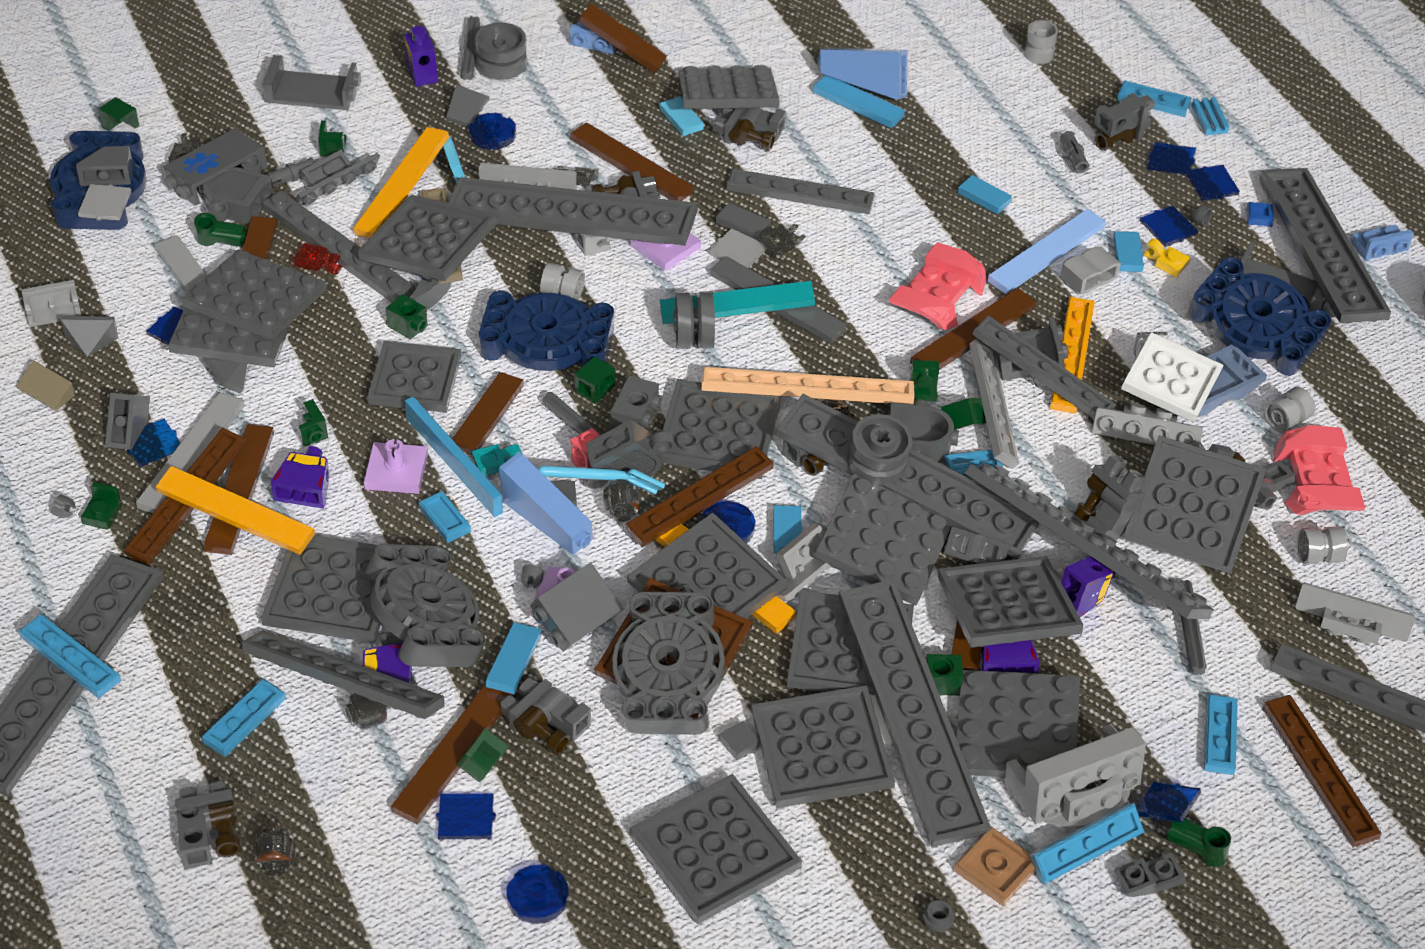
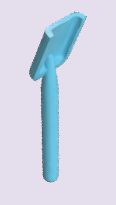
(634, 476)

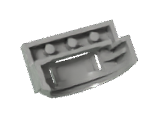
(1047, 781)

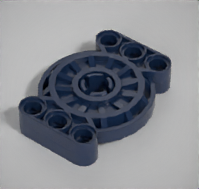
(66, 185)
(1234, 308)
(545, 330)

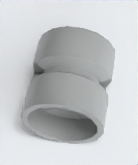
(1041, 41)
(561, 281)
(1289, 409)
(1326, 545)

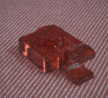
(315, 257)

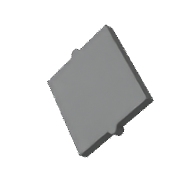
(104, 202)
(738, 247)

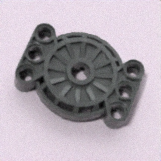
(425, 606)
(671, 689)

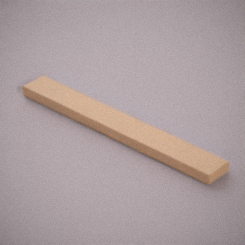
(810, 384)

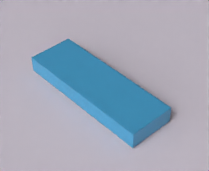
(1164, 100)
(513, 658)
(243, 717)
(1220, 734)

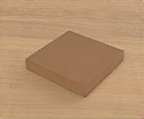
(996, 866)

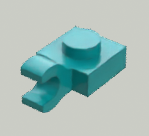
(491, 457)

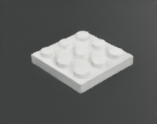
(1172, 377)

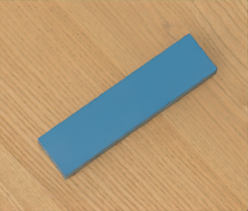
(859, 101)
(70, 656)
(1086, 843)

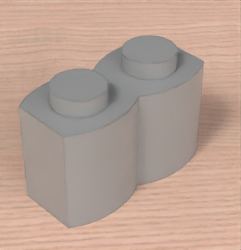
(1090, 270)

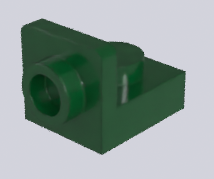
(925, 379)
(314, 424)
(102, 506)

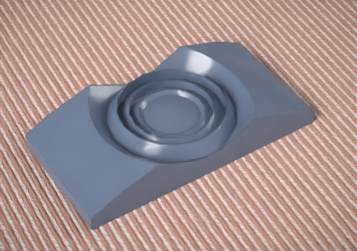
(1235, 380)

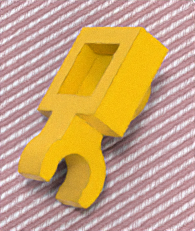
(1168, 260)

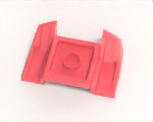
(941, 285)
(1318, 470)

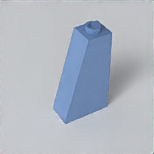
(872, 69)
(543, 504)

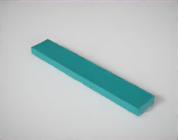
(751, 300)

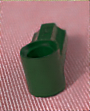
(211, 231)
(1209, 843)

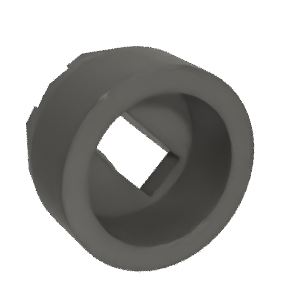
(1202, 215)
(62, 506)
(531, 575)

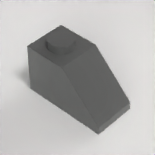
(106, 167)
(126, 419)

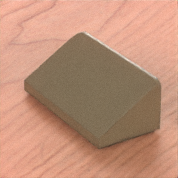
(46, 386)

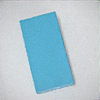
(682, 119)
(453, 159)

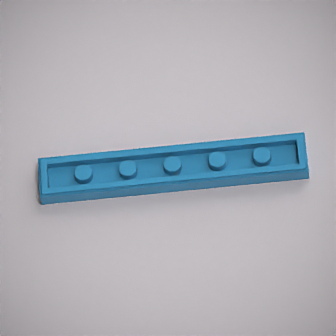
(454, 457)

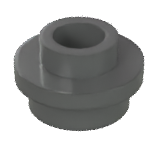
(941, 909)

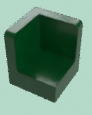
(116, 112)
(330, 141)
(966, 413)
(482, 755)

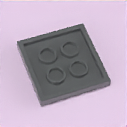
(415, 372)

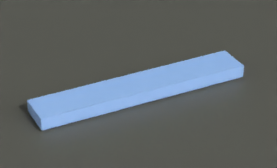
(1046, 251)

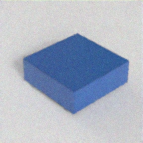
(1260, 214)

